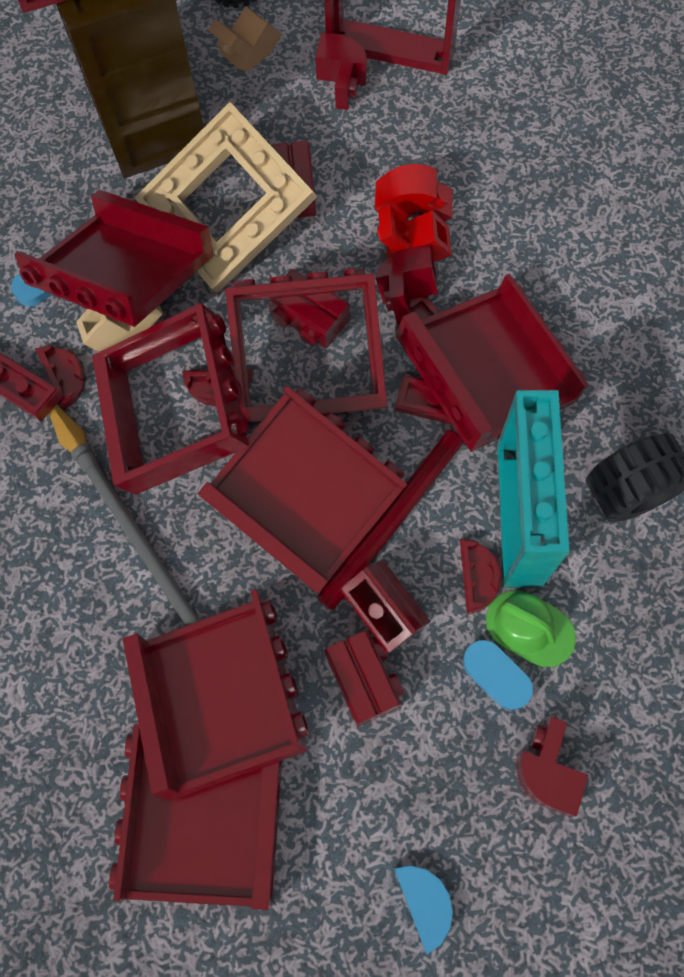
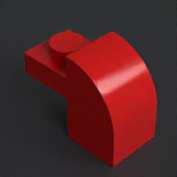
(412, 190)
(423, 230)

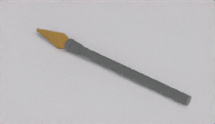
(74, 440)

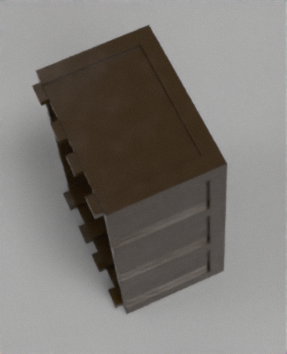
(136, 77)

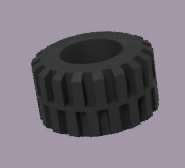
(638, 477)

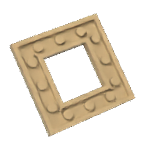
(284, 197)

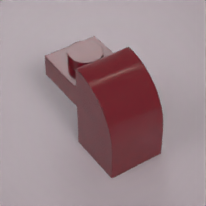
(343, 62)
(406, 277)
(544, 779)

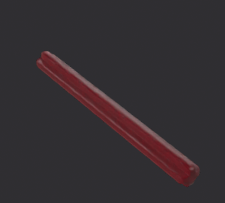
(391, 519)

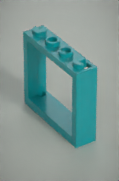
(532, 490)

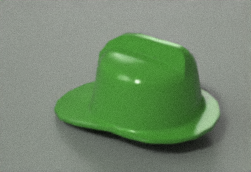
(531, 628)

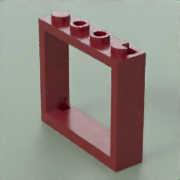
(396, 45)
(315, 284)
(117, 406)

